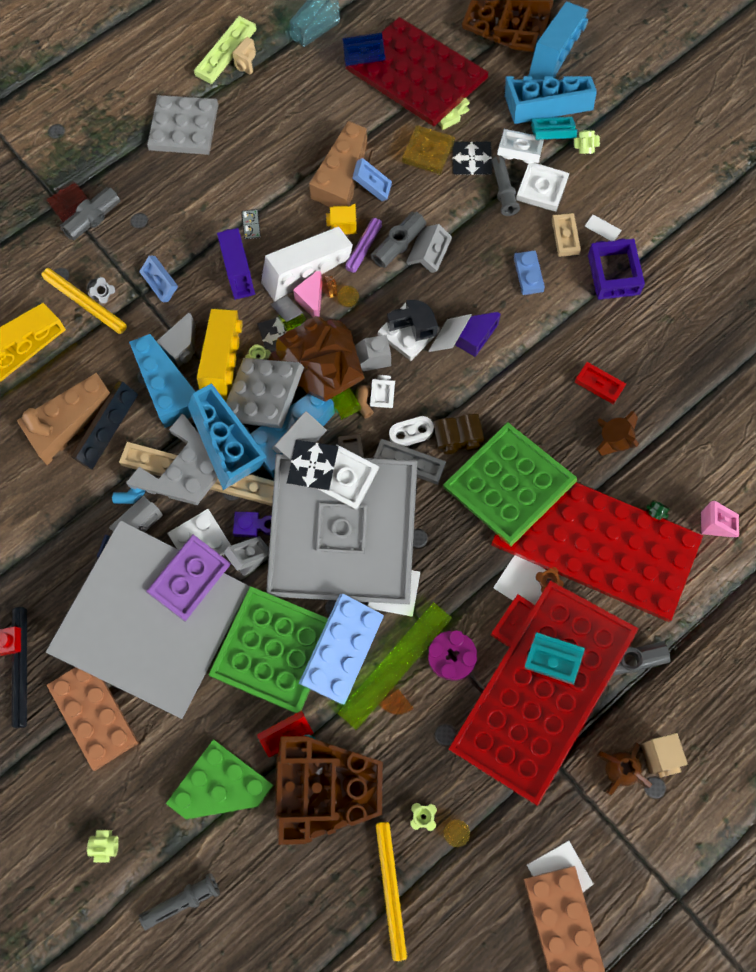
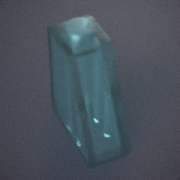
(314, 20)

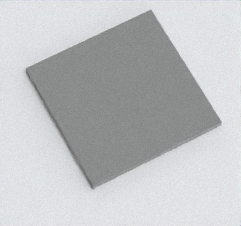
(333, 549)
(133, 638)

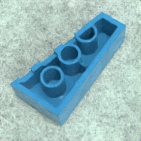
(558, 41)
(548, 97)
(164, 381)
(268, 436)
(224, 437)

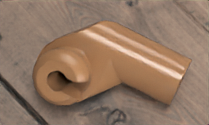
(362, 394)
(32, 423)

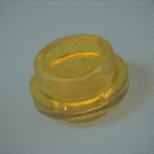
(348, 296)
(456, 833)

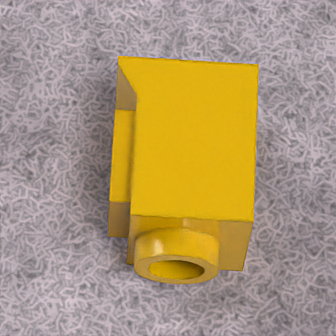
(342, 217)

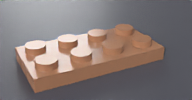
(92, 716)
(563, 922)

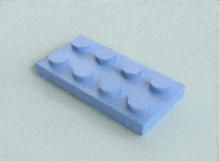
(341, 649)

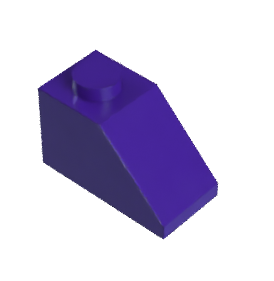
(477, 332)

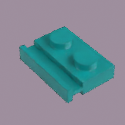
(554, 128)
(554, 658)

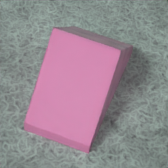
(309, 294)
(719, 521)

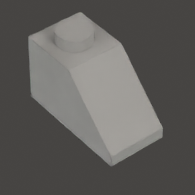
(180, 341)
(374, 353)

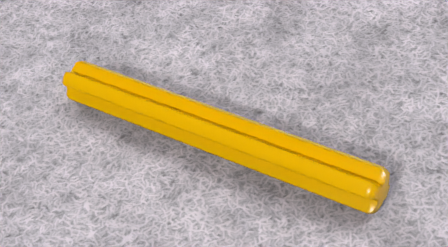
(84, 301)
(391, 892)

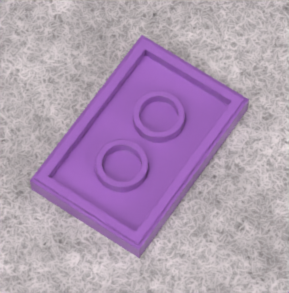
(188, 577)

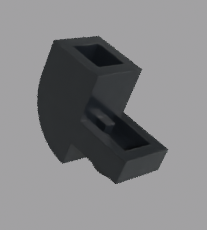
(416, 315)

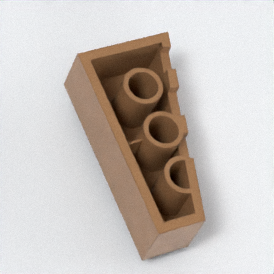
(333, 180)
(67, 415)

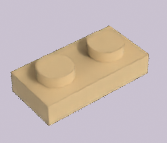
(566, 234)

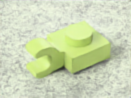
(454, 116)

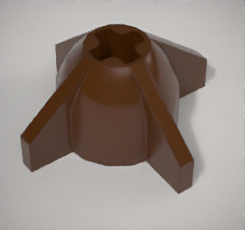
(618, 434)
(624, 769)

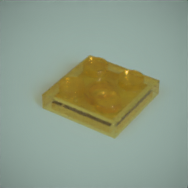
(428, 149)

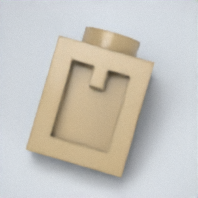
(244, 55)

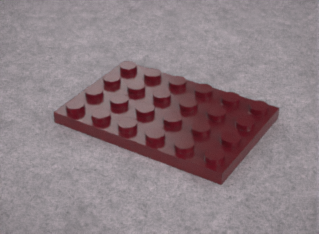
(420, 72)

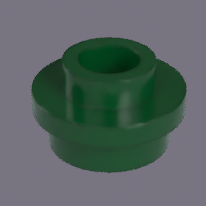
(658, 510)

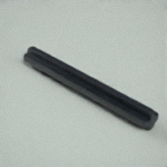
(19, 671)

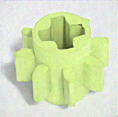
(587, 141)
(102, 846)

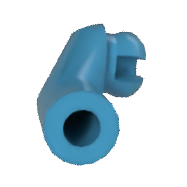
(127, 497)

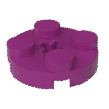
(449, 669)

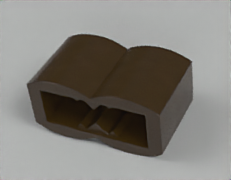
(458, 433)

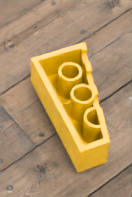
(27, 336)
(219, 351)

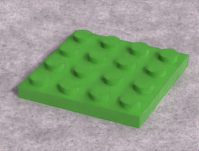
(510, 483)
(269, 649)

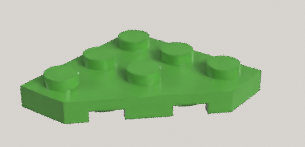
(219, 785)

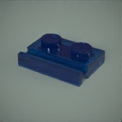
(363, 49)

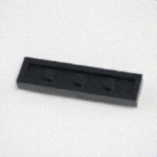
(104, 425)

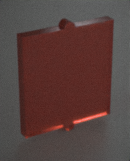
(67, 201)

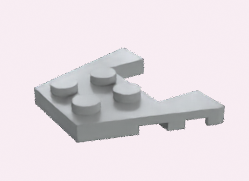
(187, 476)

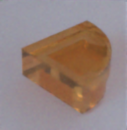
(331, 286)
(396, 704)

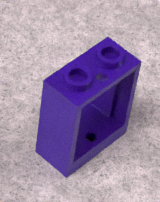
(236, 263)
(617, 287)

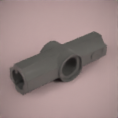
(90, 213)
(391, 247)
(646, 657)

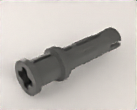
(506, 192)
(188, 898)

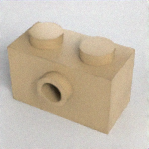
(664, 755)

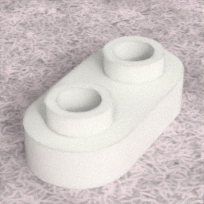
(410, 430)

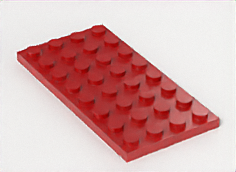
(611, 549)
(530, 719)

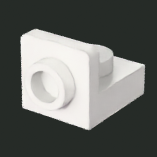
(382, 391)

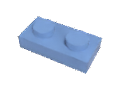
(372, 179)
(529, 272)
(158, 279)

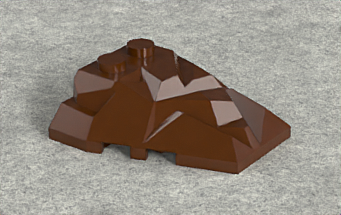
(509, 22)
(325, 353)
(323, 789)

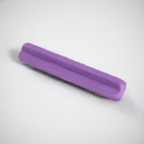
(363, 245)

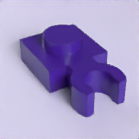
(248, 524)

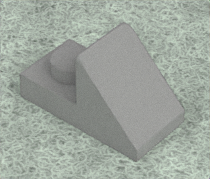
(247, 554)

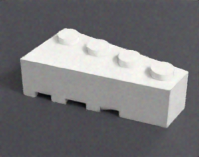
(296, 263)

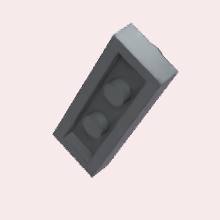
(428, 467)

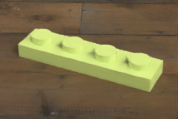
(222, 53)

